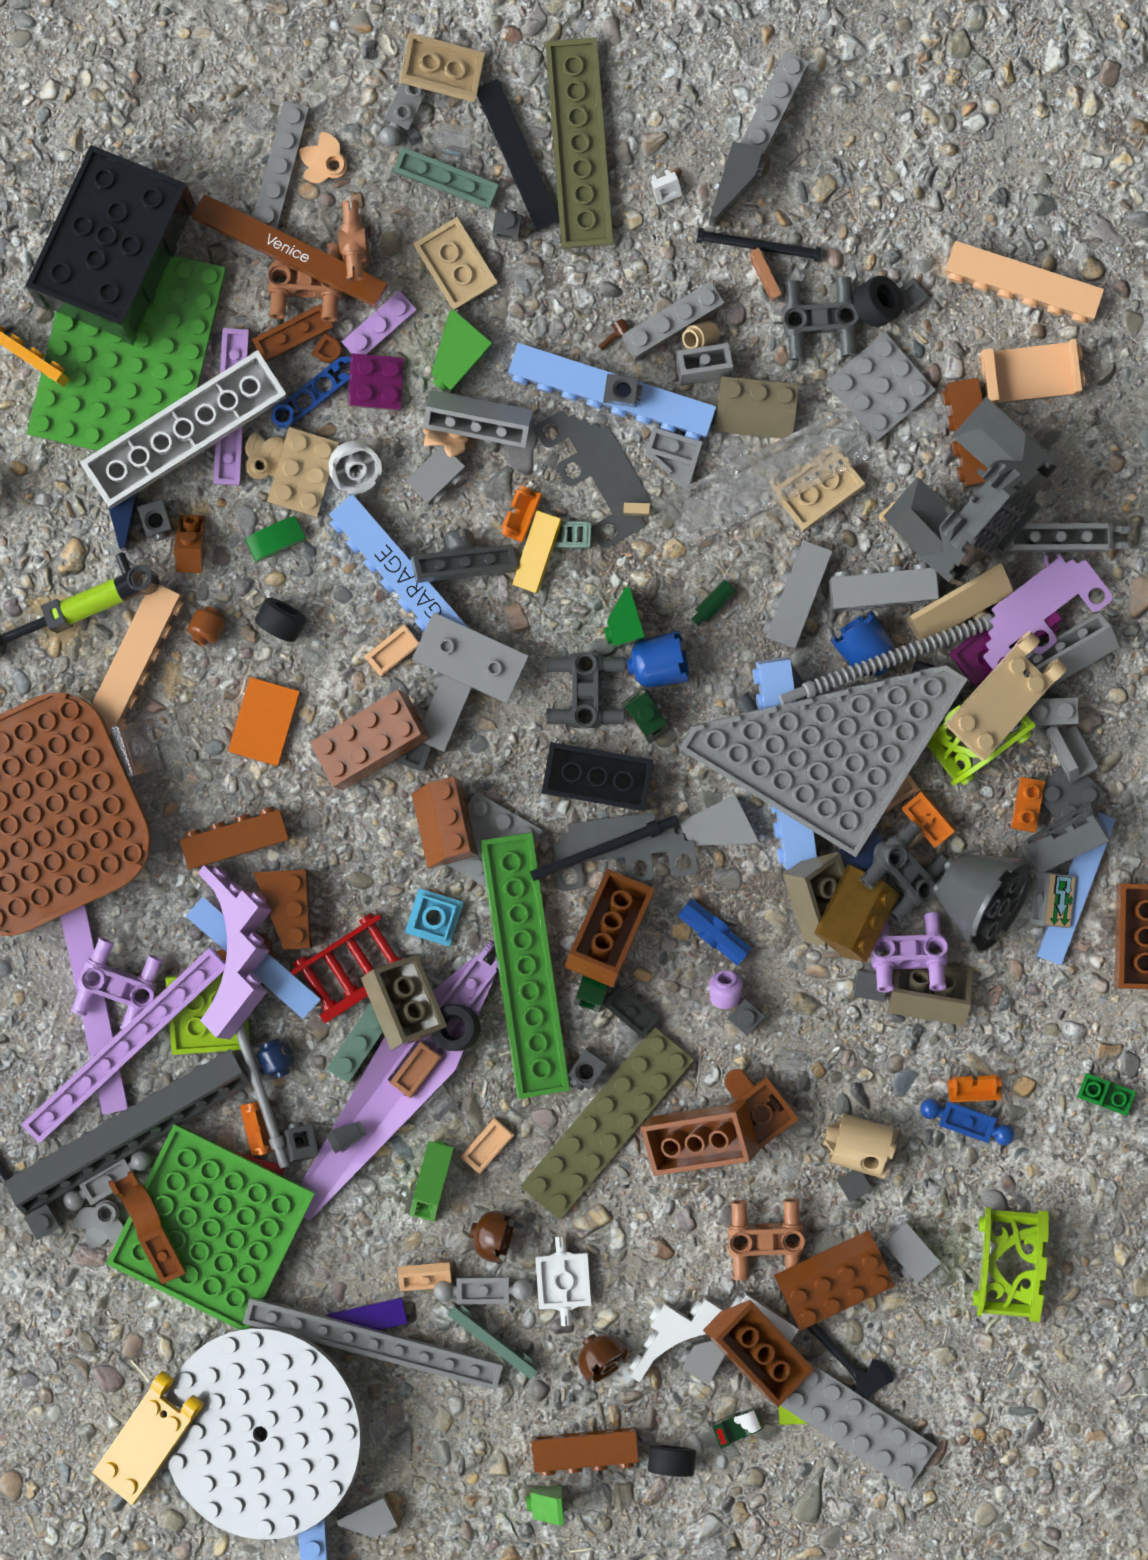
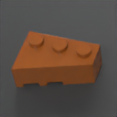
(289, 899)

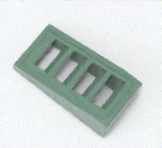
(585, 544)

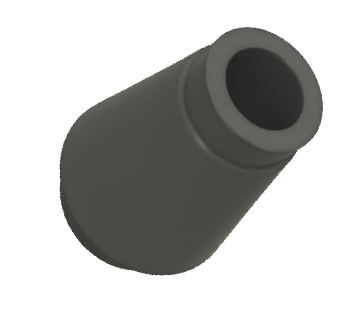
(345, 1136)

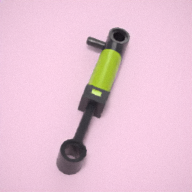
(62, 614)

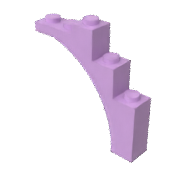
(239, 988)

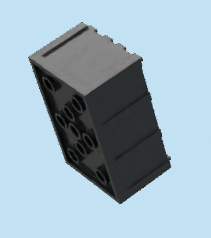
(111, 243)

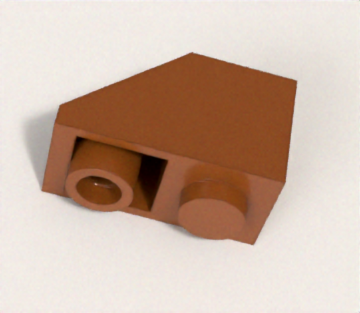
(190, 544)

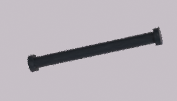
(761, 244)

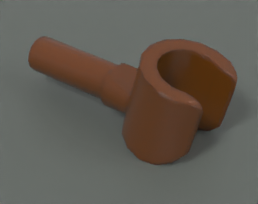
(620, 328)

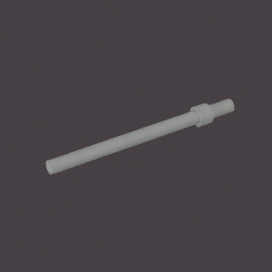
(276, 1140)

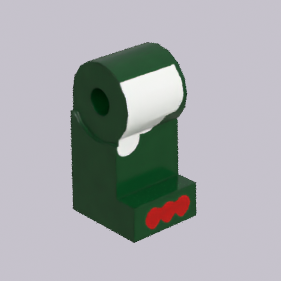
(737, 1426)

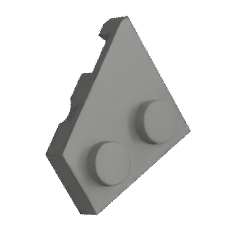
(674, 454)

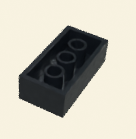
(597, 776)

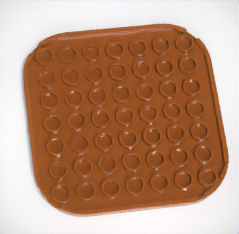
(65, 813)

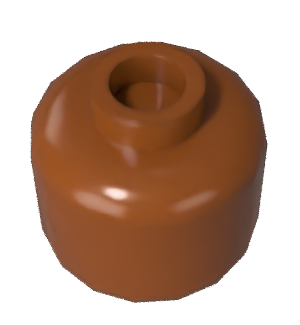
(206, 626)

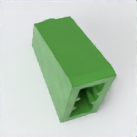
(458, 352)
(431, 1180)

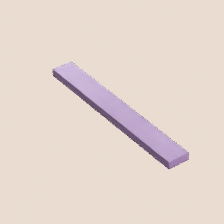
(97, 1021)

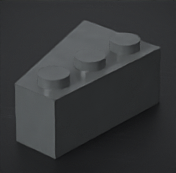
(1066, 838)

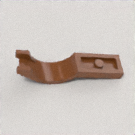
(148, 1227)

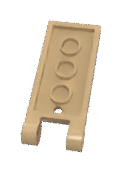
(1003, 698)

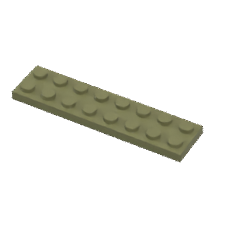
(579, 143)
(607, 1123)

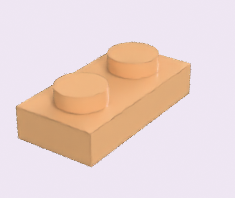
(423, 1276)

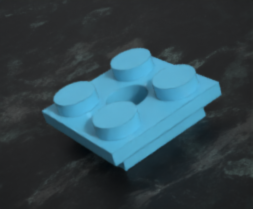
(449, 910)

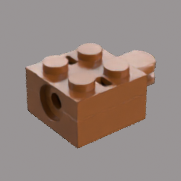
(766, 1114)

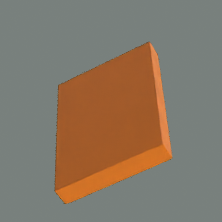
(264, 721)

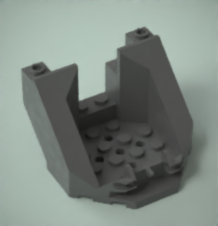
(995, 514)

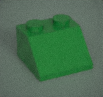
(624, 623)

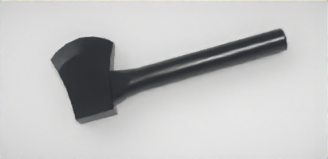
(867, 1382)

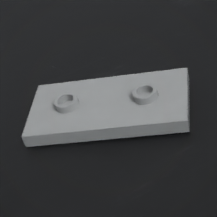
(470, 657)

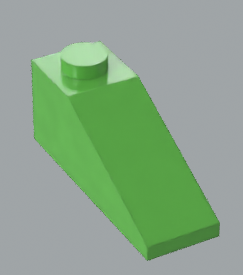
(546, 1504)

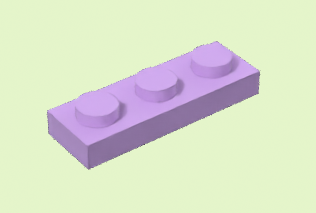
(379, 325)

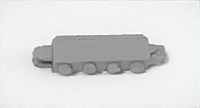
(1069, 538)

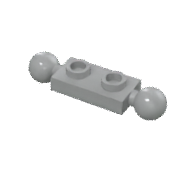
(401, 113)
(98, 1185)
(482, 1290)

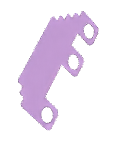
(1038, 599)

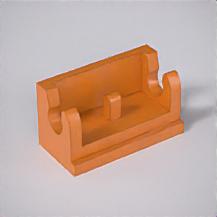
(929, 818)

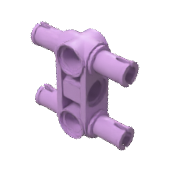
(911, 953)
(115, 983)

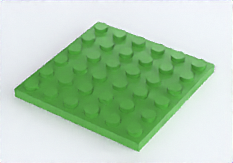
(224, 1221)

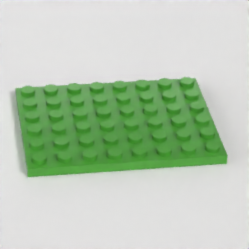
(124, 384)

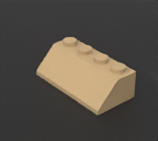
(961, 604)

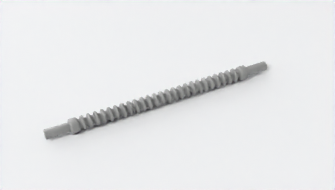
(811, 688)

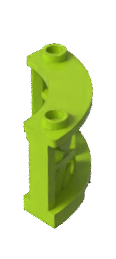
(941, 741)
(1035, 1235)

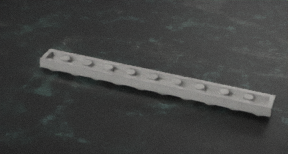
(374, 1343)

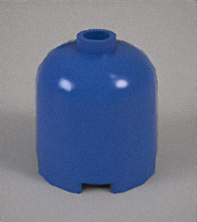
(863, 640)
(659, 661)

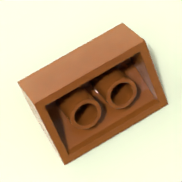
(444, 822)

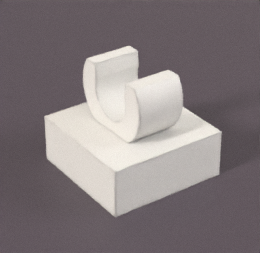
(666, 187)

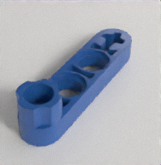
(311, 389)

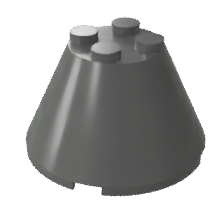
(983, 895)

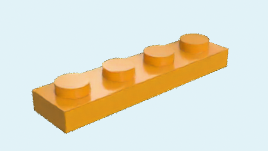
(33, 357)

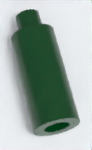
(713, 603)

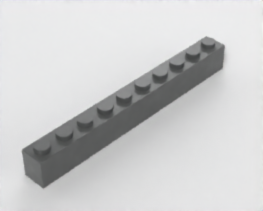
(127, 1132)

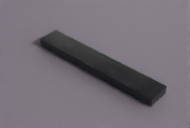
(517, 155)

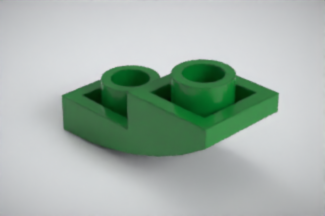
(275, 538)
(1106, 1094)

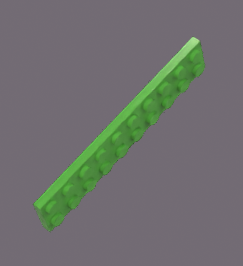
(524, 965)

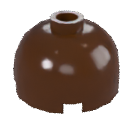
(492, 1235)
(601, 1356)

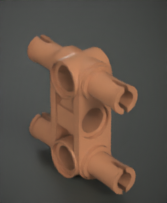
(353, 241)
(302, 285)
(765, 1237)

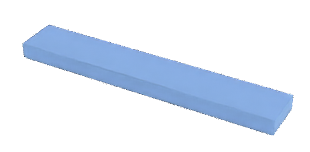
(1083, 867)
(269, 971)

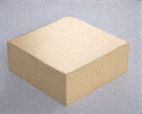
(636, 509)

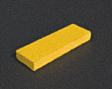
(537, 551)

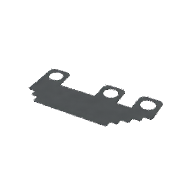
(606, 464)
(595, 832)

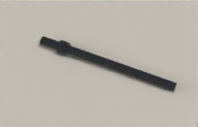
(651, 829)

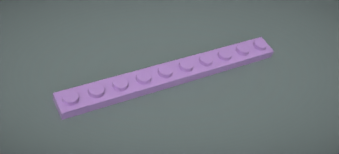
(124, 1045)

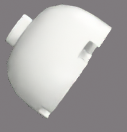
(354, 467)

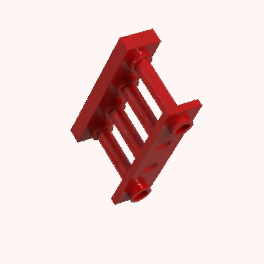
(352, 993)

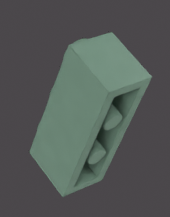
(356, 1046)

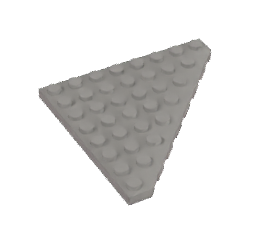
(831, 755)

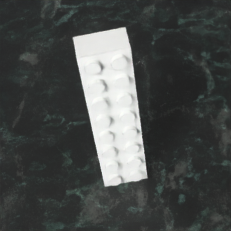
(183, 429)

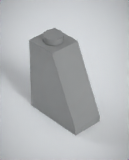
(719, 825)

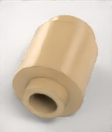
(701, 335)

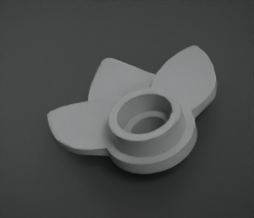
(97, 1226)

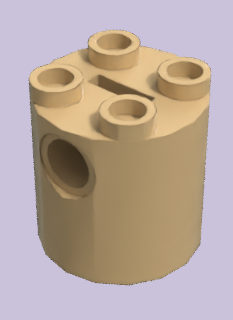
(860, 1145)

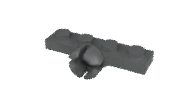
(463, 559)

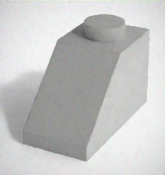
(702, 1359)
(371, 1518)

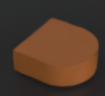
(327, 349)

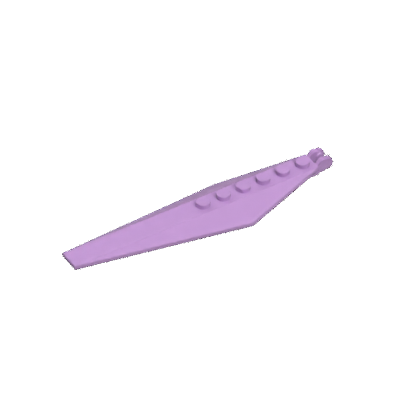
(380, 1104)

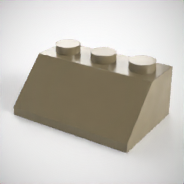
(756, 407)
(810, 890)
(915, 999)
(403, 1002)

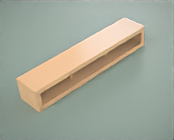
(1023, 282)
(135, 655)

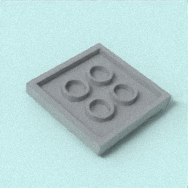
(880, 386)
(488, 822)

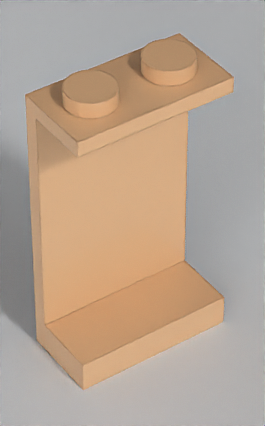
(1032, 372)

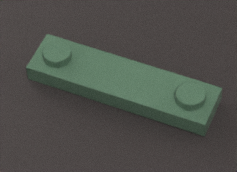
(445, 178)
(523, 1362)

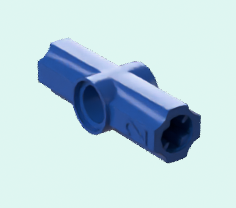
(714, 932)

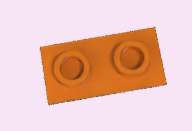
(525, 505)
(1027, 804)
(967, 1090)
(255, 1129)

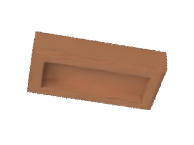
(765, 275)
(415, 1069)

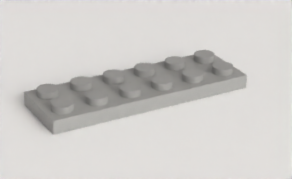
(860, 1427)

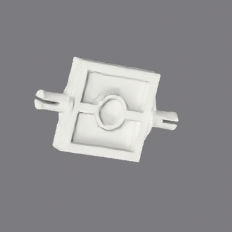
(563, 1280)

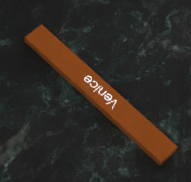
(287, 250)

